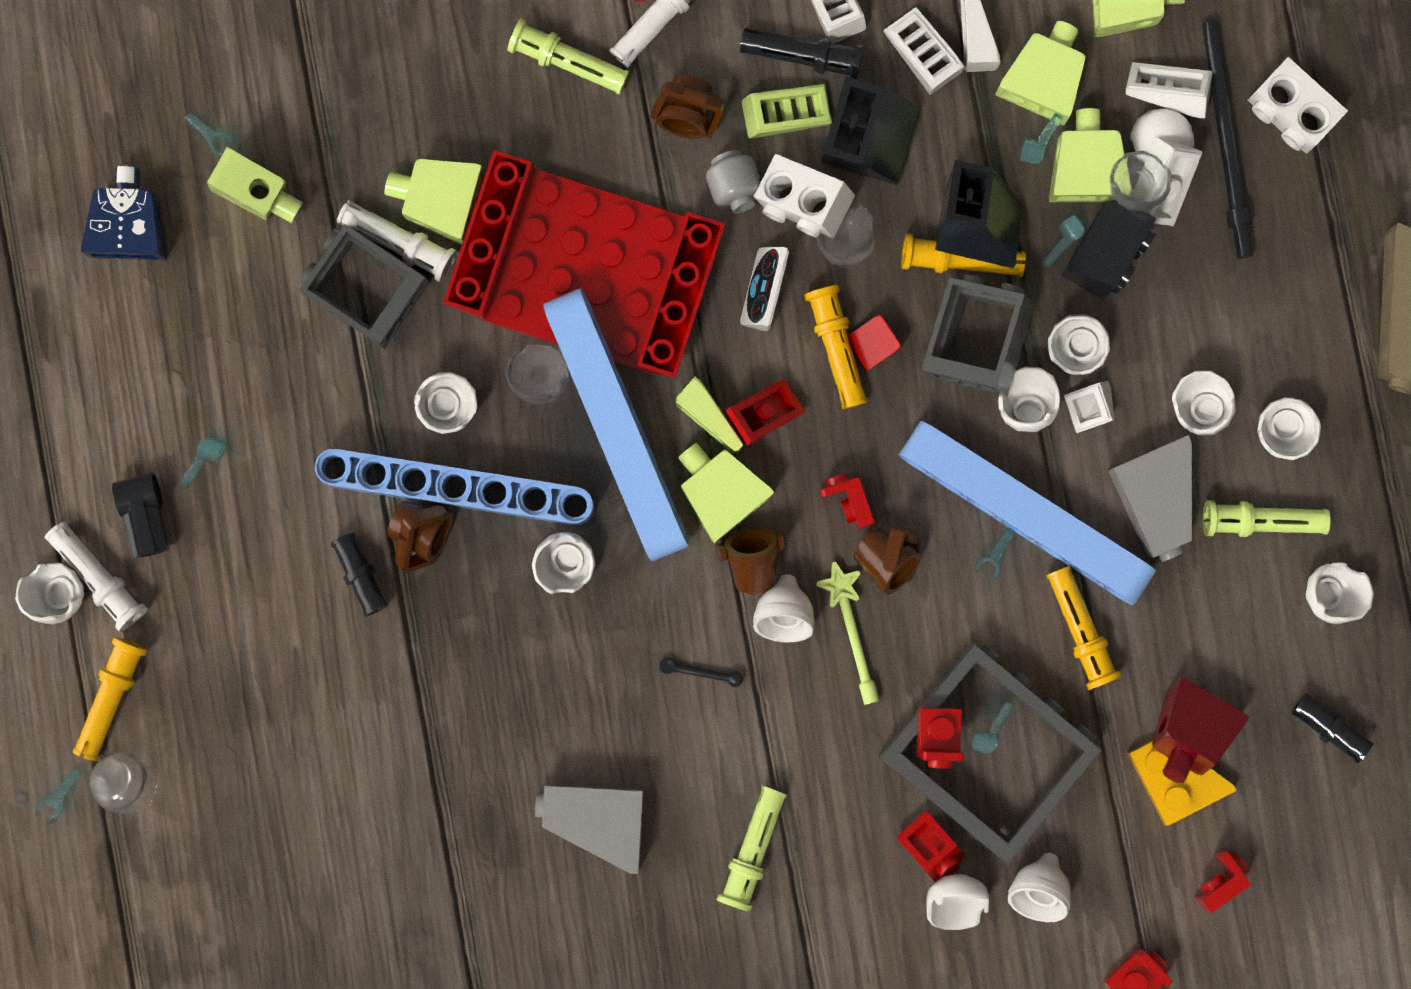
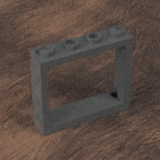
(1046, 709)

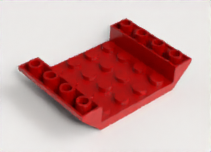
(552, 235)

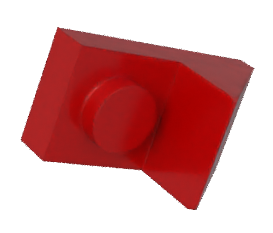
(765, 412)

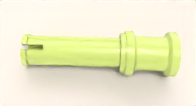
(550, 50)
(1242, 520)
(746, 868)

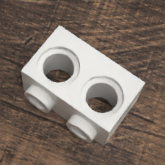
(1304, 97)
(807, 191)

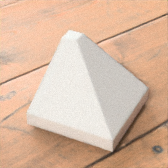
(1090, 406)

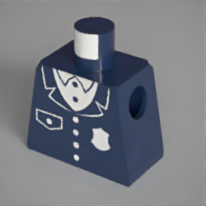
(124, 221)

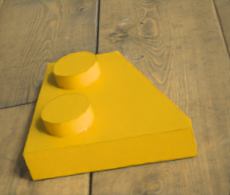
(1175, 799)

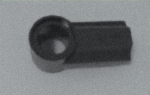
(140, 504)

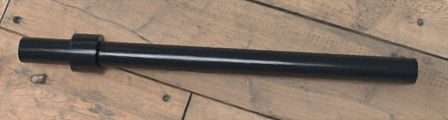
(1239, 215)

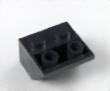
(870, 131)
(979, 216)
(1108, 248)

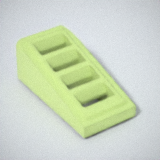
(754, 116)
(701, 408)

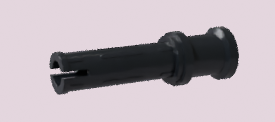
(822, 55)

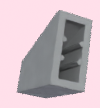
(1159, 497)
(596, 819)

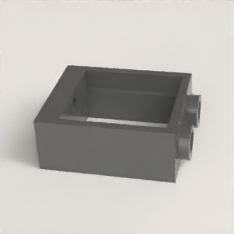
(398, 307)
(937, 356)

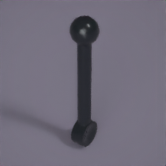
(668, 666)

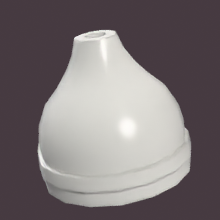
(784, 612)
(1041, 891)

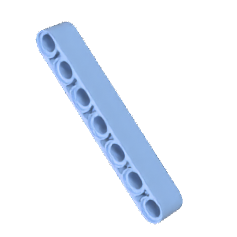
(616, 424)
(436, 478)
(1027, 513)

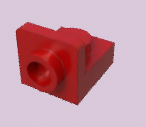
(856, 505)
(939, 736)
(931, 847)
(1221, 889)
(1140, 972)

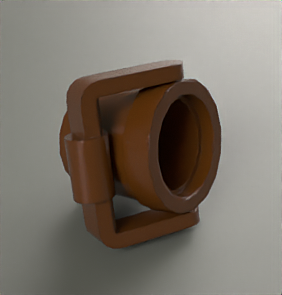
(687, 108)
(420, 531)
(889, 557)
(752, 558)

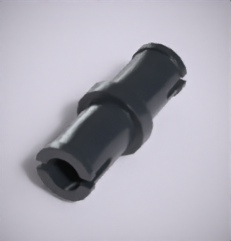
(359, 574)
(1332, 728)

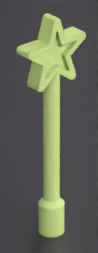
(842, 591)

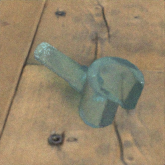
(208, 133)
(1033, 150)
(1072, 231)
(209, 449)
(996, 553)
(986, 742)
(55, 800)

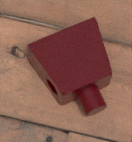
(1194, 730)

